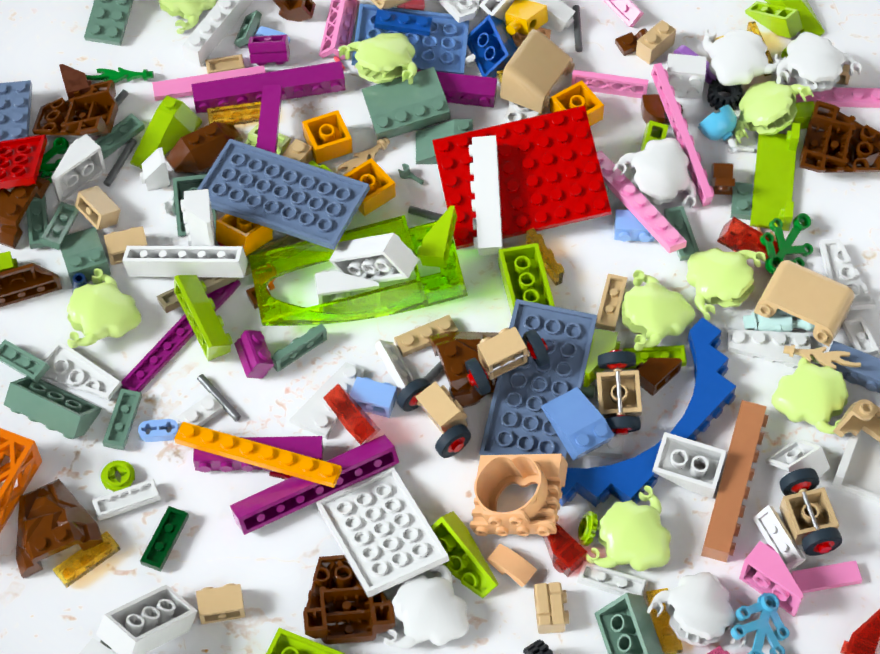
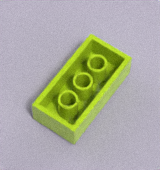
(524, 275)

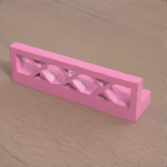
(342, 25)
(611, 83)

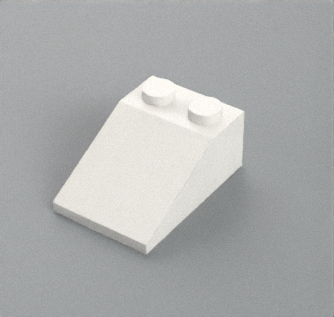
(78, 167)
(338, 285)
(689, 464)

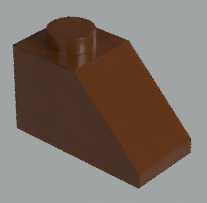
(657, 373)

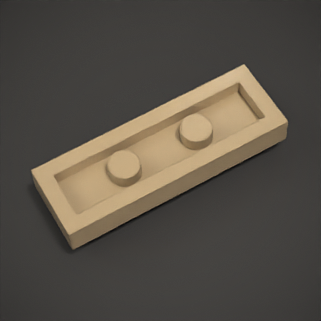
(611, 302)
(419, 337)

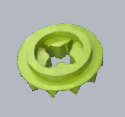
(124, 469)
(587, 528)

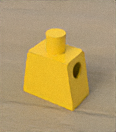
(525, 16)

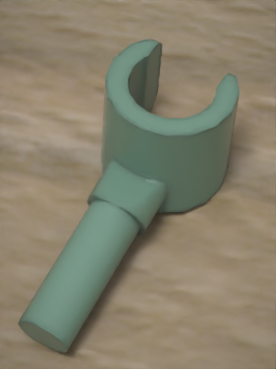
(407, 174)

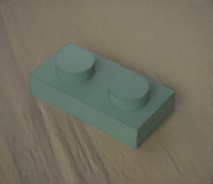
(248, 28)
(741, 201)

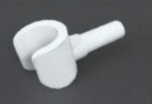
(470, 59)
(733, 146)
(170, 205)

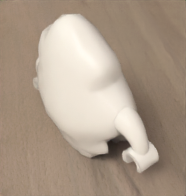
(738, 57)
(815, 63)
(660, 171)
(698, 609)
(428, 611)

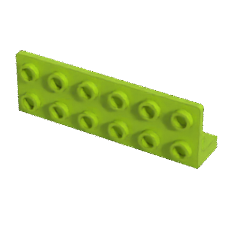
(774, 178)

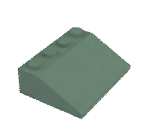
(403, 107)

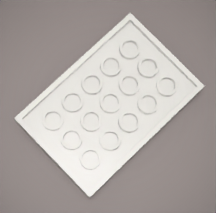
(382, 532)

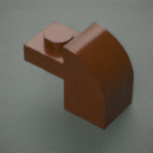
(296, 9)
(653, 109)
(722, 178)

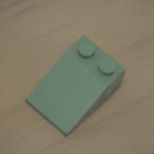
(424, 146)
(180, 185)
(84, 253)

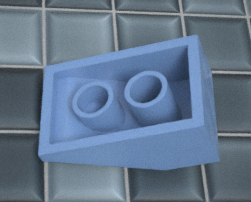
(577, 423)

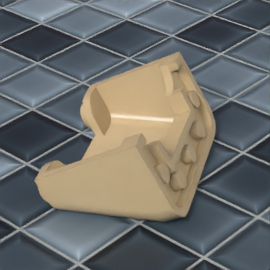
(534, 72)
(807, 298)
(860, 416)

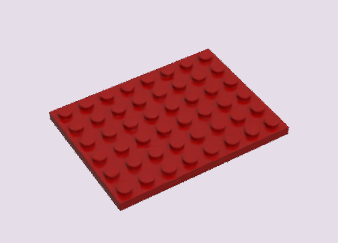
(545, 174)

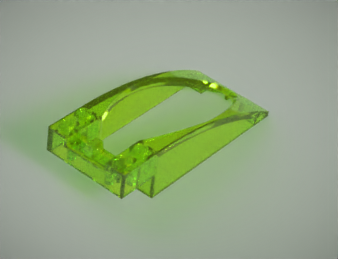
(372, 304)

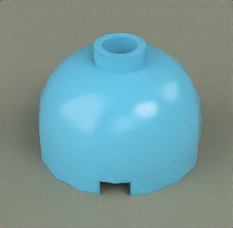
(719, 124)

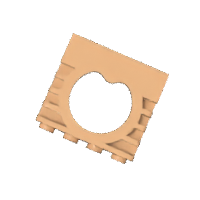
(538, 514)

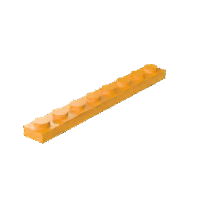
(258, 454)

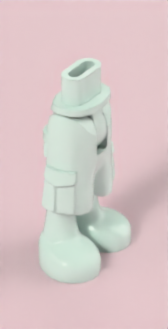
(779, 322)

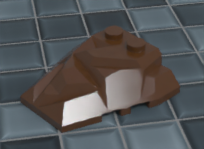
(84, 114)
(839, 143)
(13, 206)
(454, 350)
(50, 523)
(341, 609)

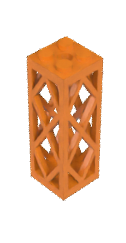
(23, 456)

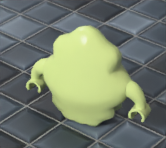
(186, 9)
(383, 57)
(768, 108)
(721, 278)
(100, 311)
(654, 311)
(812, 395)
(633, 535)

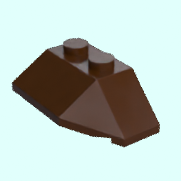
(200, 149)
(26, 283)

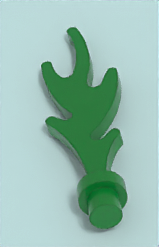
(109, 74)

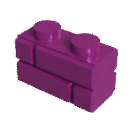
(269, 49)
(254, 354)

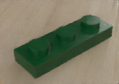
(164, 538)

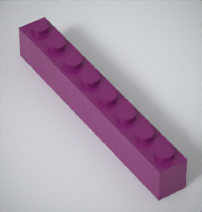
(248, 89)
(298, 493)

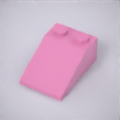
(768, 574)

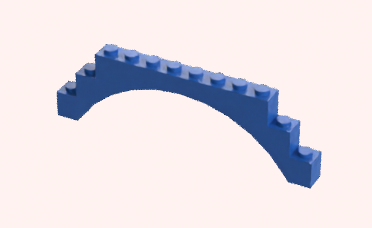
(710, 395)

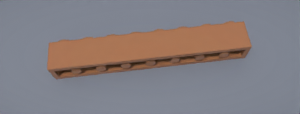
(733, 483)

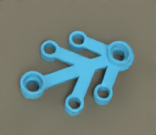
(768, 606)

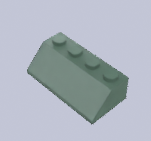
(51, 407)
(628, 626)

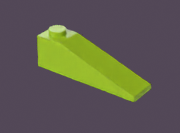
(808, 18)
(170, 123)
(464, 555)

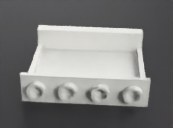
(860, 467)

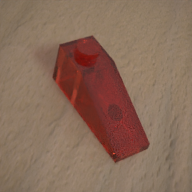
(740, 236)
(351, 415)
(564, 551)
(865, 638)

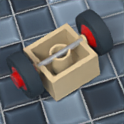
(504, 354)
(619, 392)
(442, 410)
(809, 513)

